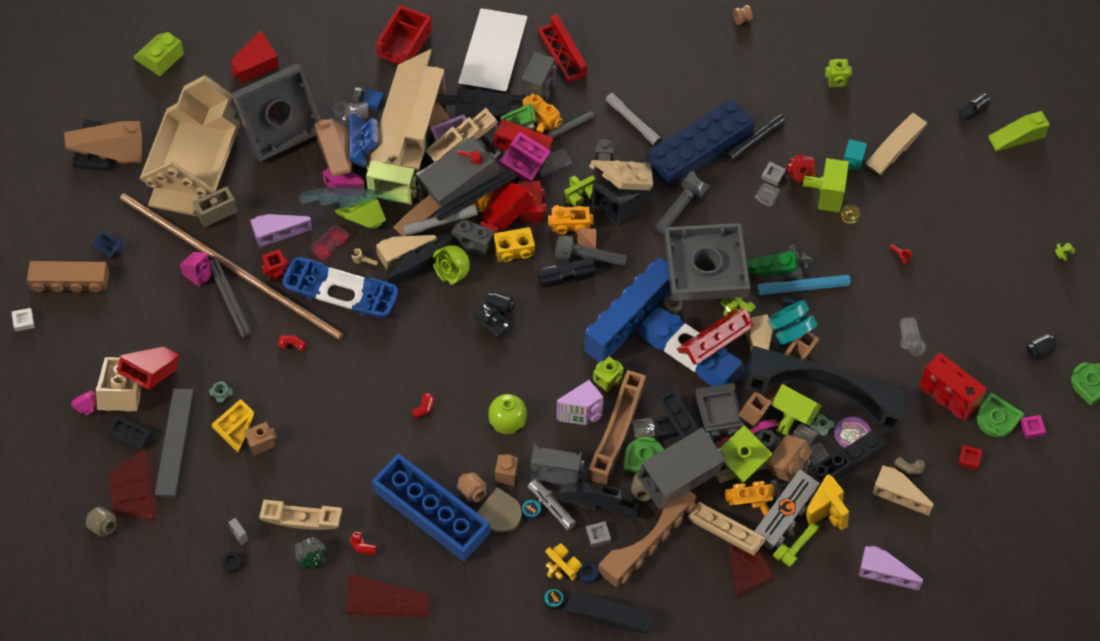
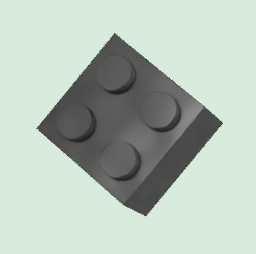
(539, 76)

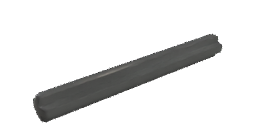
(229, 298)

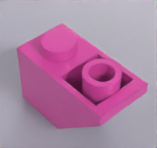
(344, 180)
(196, 268)

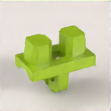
(578, 189)
(731, 303)

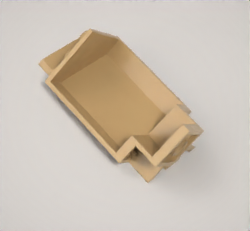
(408, 113)
(191, 147)

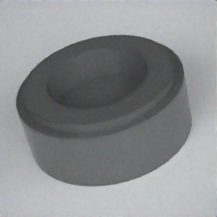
(357, 95)

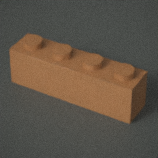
(67, 276)

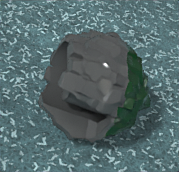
(310, 553)

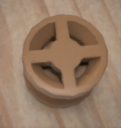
(742, 14)

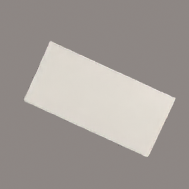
(493, 49)

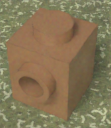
(260, 438)
(506, 469)

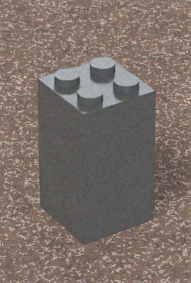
(456, 175)
(681, 468)

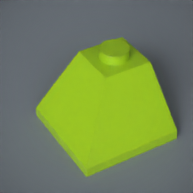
(365, 213)

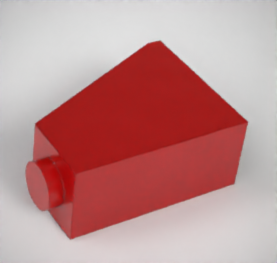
(254, 59)
(507, 204)
(148, 366)

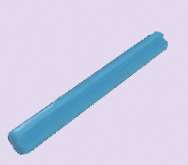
(803, 284)

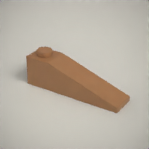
(114, 141)
(335, 145)

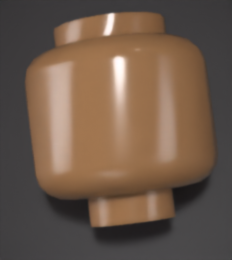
(471, 487)

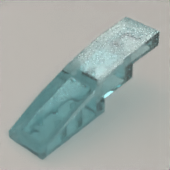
(344, 195)

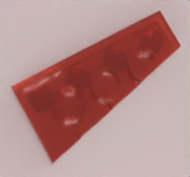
(383, 599)

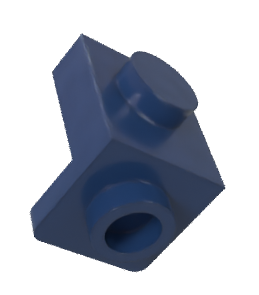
(107, 244)

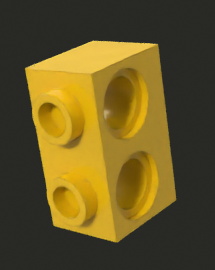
(513, 240)

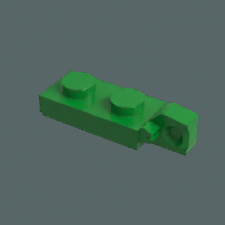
(773, 264)

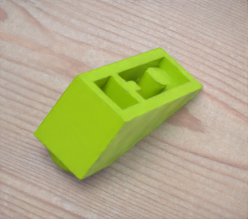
(1021, 131)

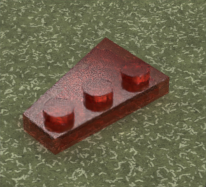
(748, 570)

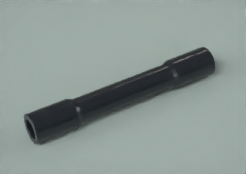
(740, 148)

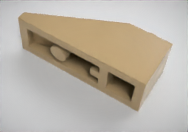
(394, 249)
(760, 333)
(899, 489)

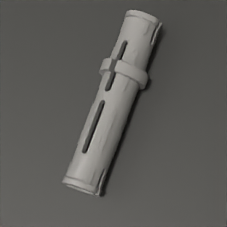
(546, 498)

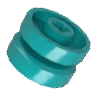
(792, 322)

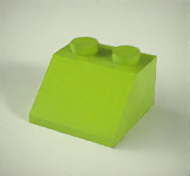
(160, 53)

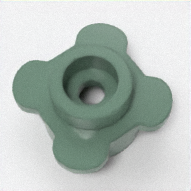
(220, 386)
(822, 430)

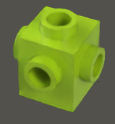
(838, 72)
(608, 373)

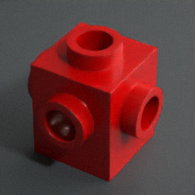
(800, 167)
(274, 265)

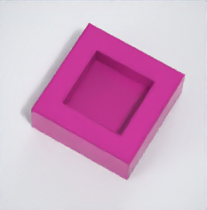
(1033, 426)

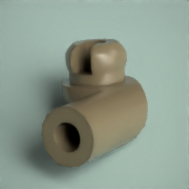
(912, 468)

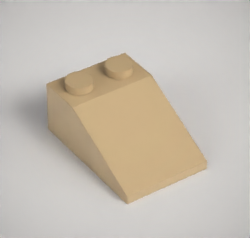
(116, 390)

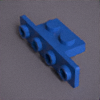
(362, 138)

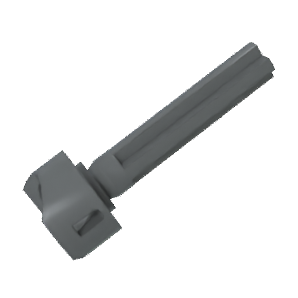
(692, 187)
(565, 248)

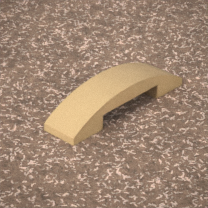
(300, 517)

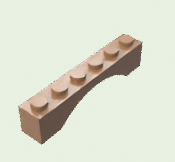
(758, 402)
(613, 439)
(621, 562)

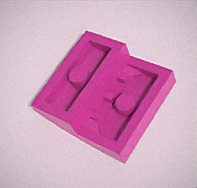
(524, 157)

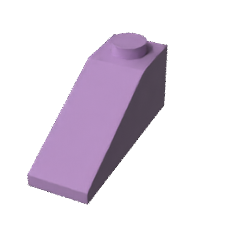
(275, 227)
(883, 567)

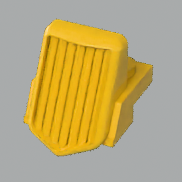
(827, 502)

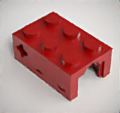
(403, 35)
(949, 387)

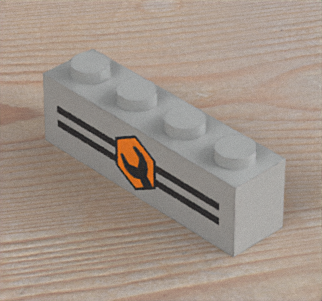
(786, 508)

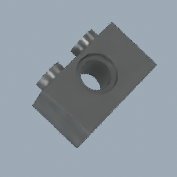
(472, 237)

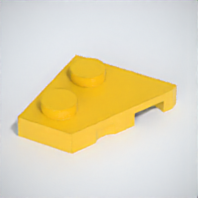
(233, 423)

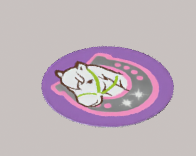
(850, 430)

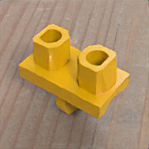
(569, 568)

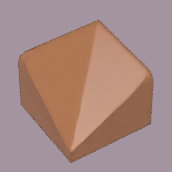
(587, 237)

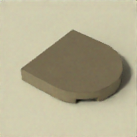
(501, 512)

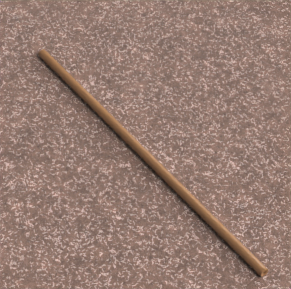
(233, 267)

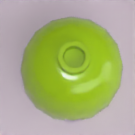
(451, 263)
(507, 414)

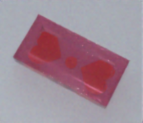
(329, 242)

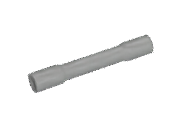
(647, 132)
(419, 226)

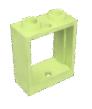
(392, 173)

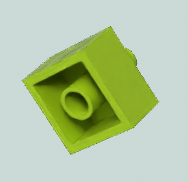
(830, 184)
(795, 408)
(744, 454)

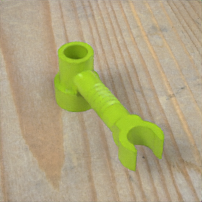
(787, 554)

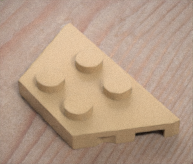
(626, 174)

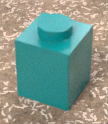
(855, 154)

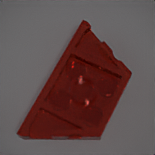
(132, 487)

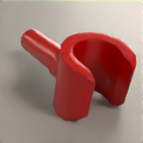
(475, 156)
(904, 254)

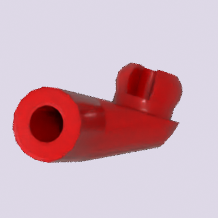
(293, 340)
(426, 406)
(360, 546)

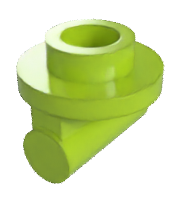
(1062, 252)

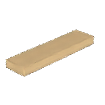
(726, 528)

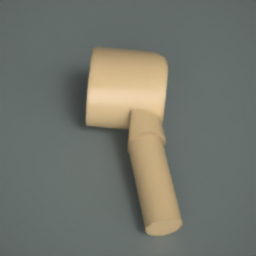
(360, 258)

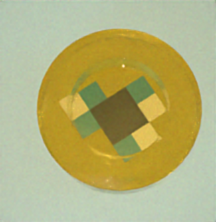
(850, 214)

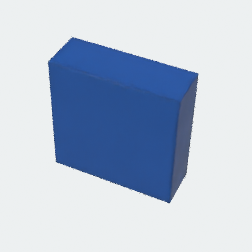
(372, 98)

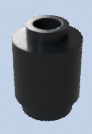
(501, 302)
(1041, 346)

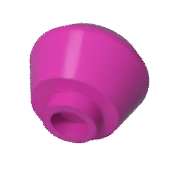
(85, 402)

